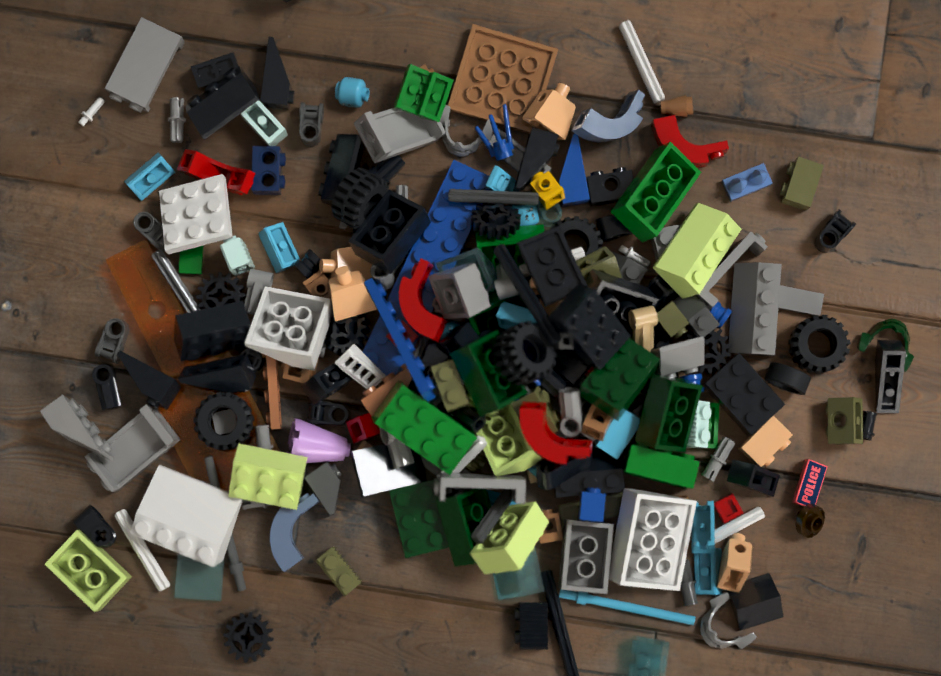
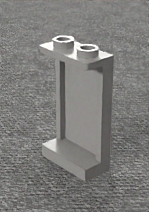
(143, 65)
(396, 132)
(753, 242)
(133, 449)
(514, 482)

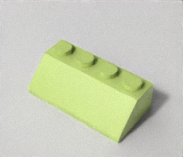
(696, 249)
(506, 444)

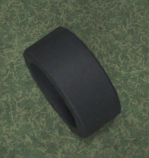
(787, 378)

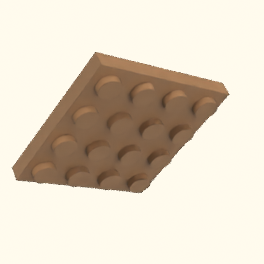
(500, 72)

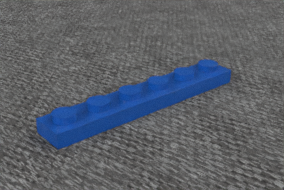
(404, 345)

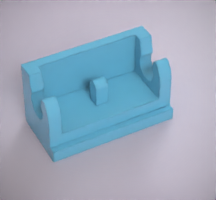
(619, 434)
(704, 529)

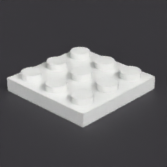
(195, 214)

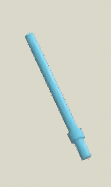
(583, 598)

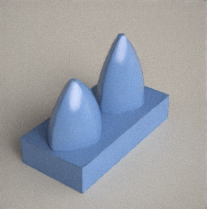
(747, 182)

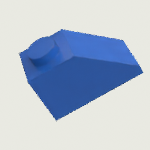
(591, 505)

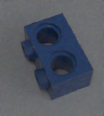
(268, 170)

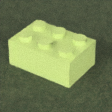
(267, 476)
(511, 539)
(88, 570)

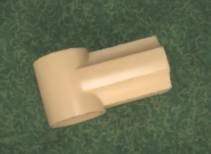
(642, 324)

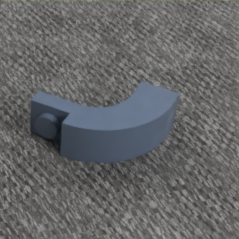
(599, 129)
(281, 531)

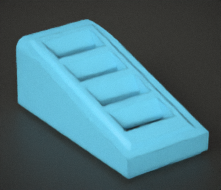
(500, 180)

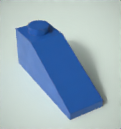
(573, 176)

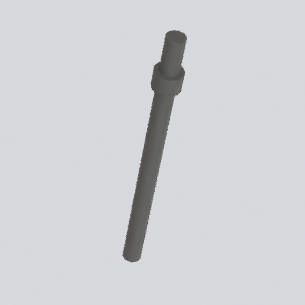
(235, 566)

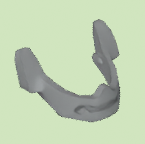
(458, 148)
(710, 635)

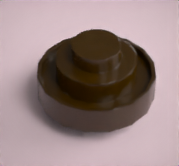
(810, 520)

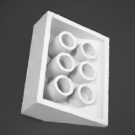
(187, 516)
(651, 540)

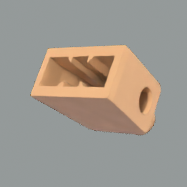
(552, 111)
(348, 258)
(349, 294)
(735, 564)

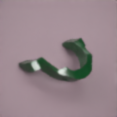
(897, 326)

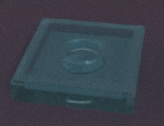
(198, 580)

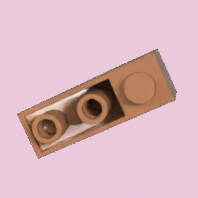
(374, 396)

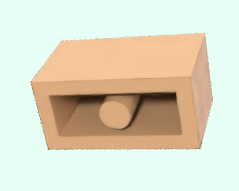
(766, 442)

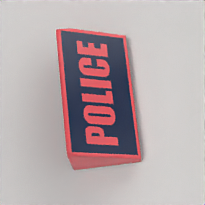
(809, 483)

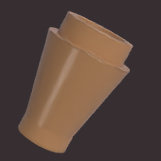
(678, 106)

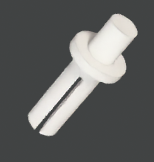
(87, 116)
(634, 256)

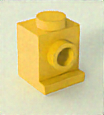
(550, 195)

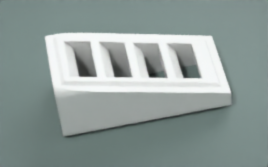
(359, 357)

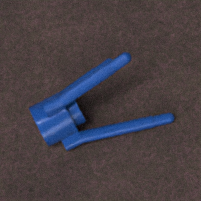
(501, 148)

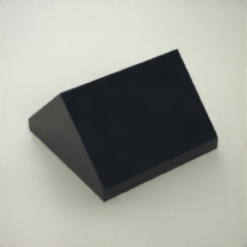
(756, 602)

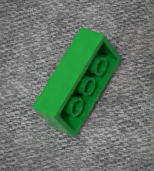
(656, 192)
(423, 427)

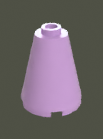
(316, 443)

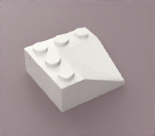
(290, 327)

